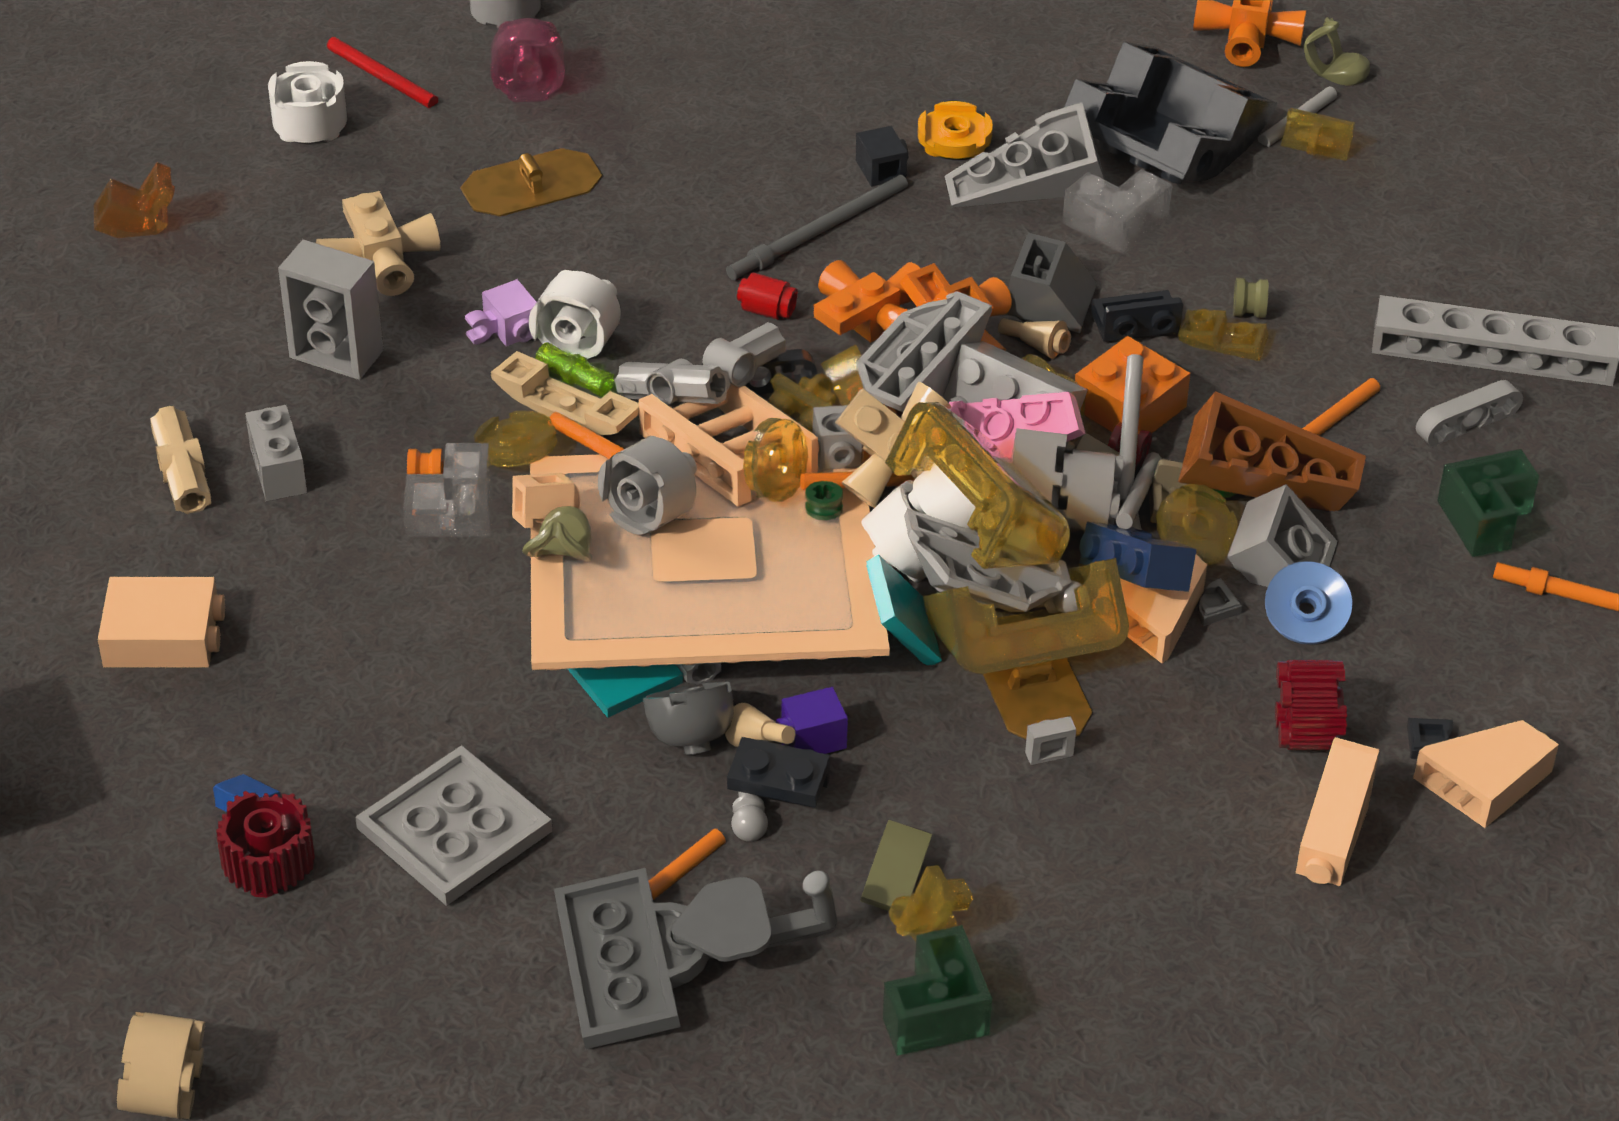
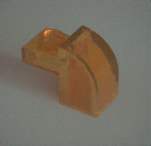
(133, 211)

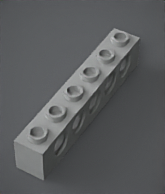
(1496, 340)

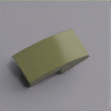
(895, 865)

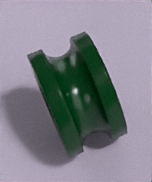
(824, 500)

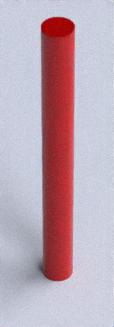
(382, 72)

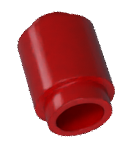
(767, 296)

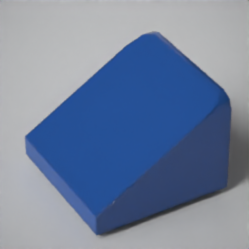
(235, 786)

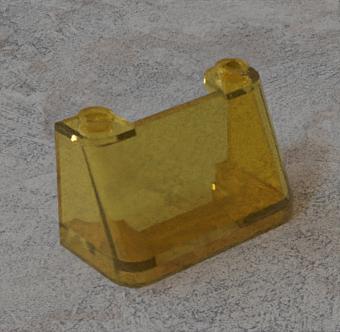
(1010, 513)
(996, 644)

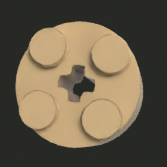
(160, 1065)

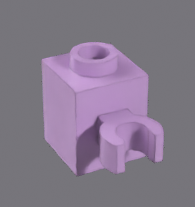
(504, 313)

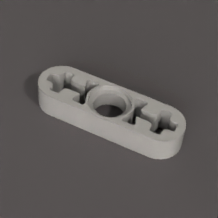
(1485, 404)

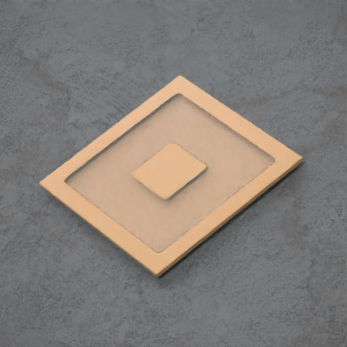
(705, 585)

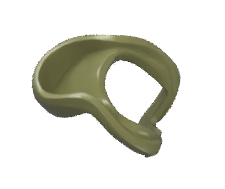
(1345, 67)
(562, 533)

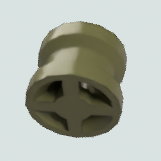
(1250, 297)

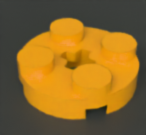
(969, 140)

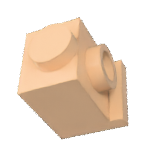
(540, 494)

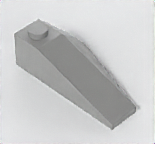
(1031, 164)

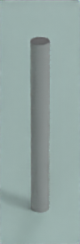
(1130, 423)
(1138, 491)

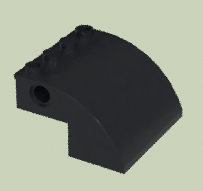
(1171, 114)

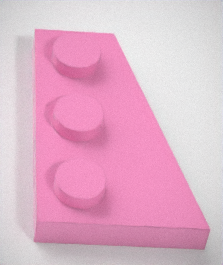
(1037, 412)

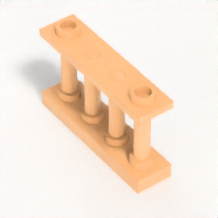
(717, 461)

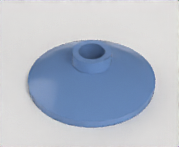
(1310, 584)

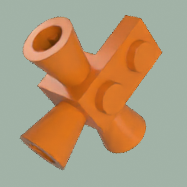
(1248, 26)
(930, 285)
(860, 304)

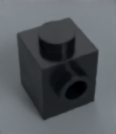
(881, 155)

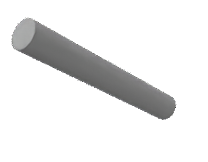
(1313, 105)

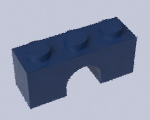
(1138, 556)

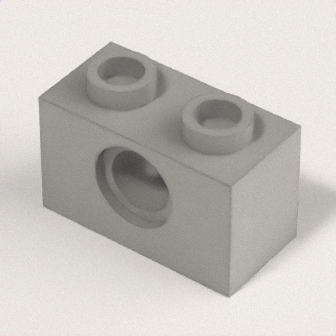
(276, 452)

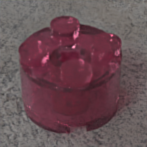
(527, 60)

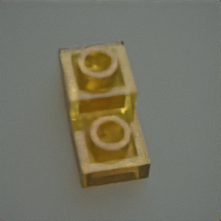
(1212, 332)
(844, 374)

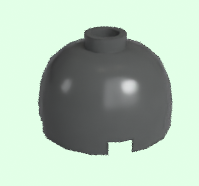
(691, 715)

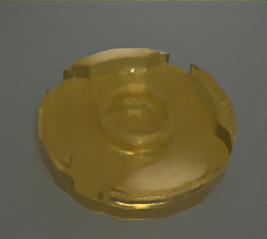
(519, 439)
(776, 459)
(1198, 520)

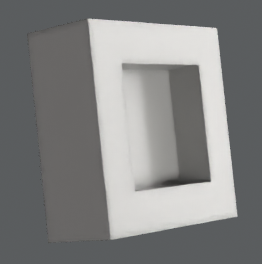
(1050, 740)

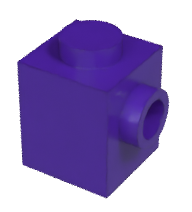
(817, 721)

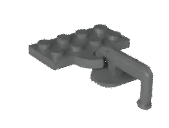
(634, 951)

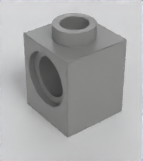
(836, 446)

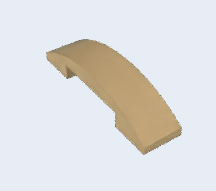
(530, 384)

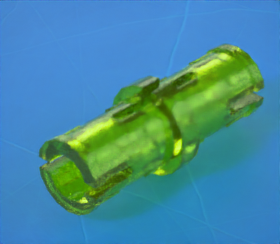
(575, 369)

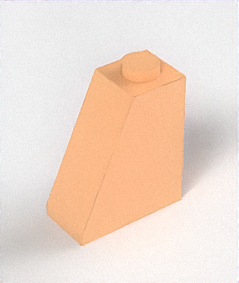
(1161, 615)
(1487, 768)
(1337, 812)

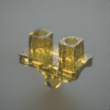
(1318, 134)
(802, 397)
(931, 904)

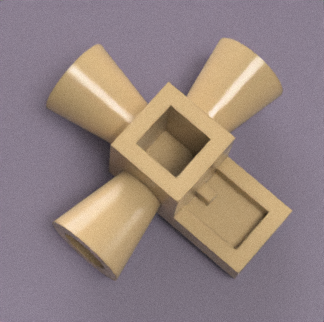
(383, 242)
(877, 430)

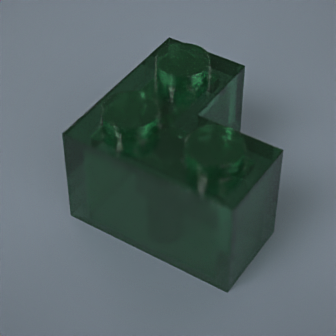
(1486, 497)
(943, 1000)

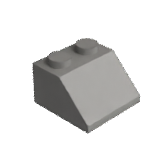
(1277, 533)

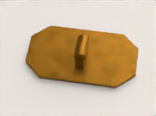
(531, 182)
(1038, 694)

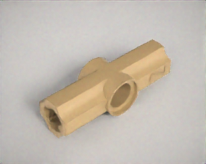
(180, 460)

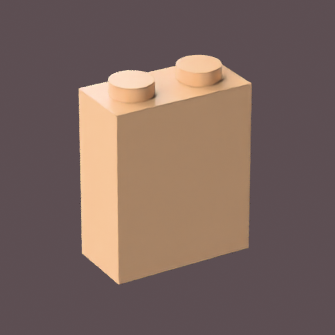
(160, 622)

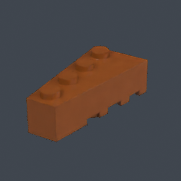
(1255, 453)

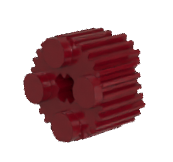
(1310, 704)
(265, 843)

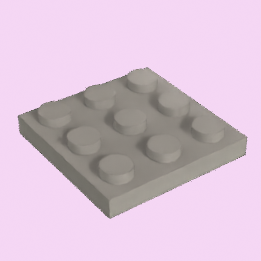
(454, 824)

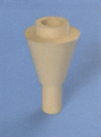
(1044, 336)
(754, 724)

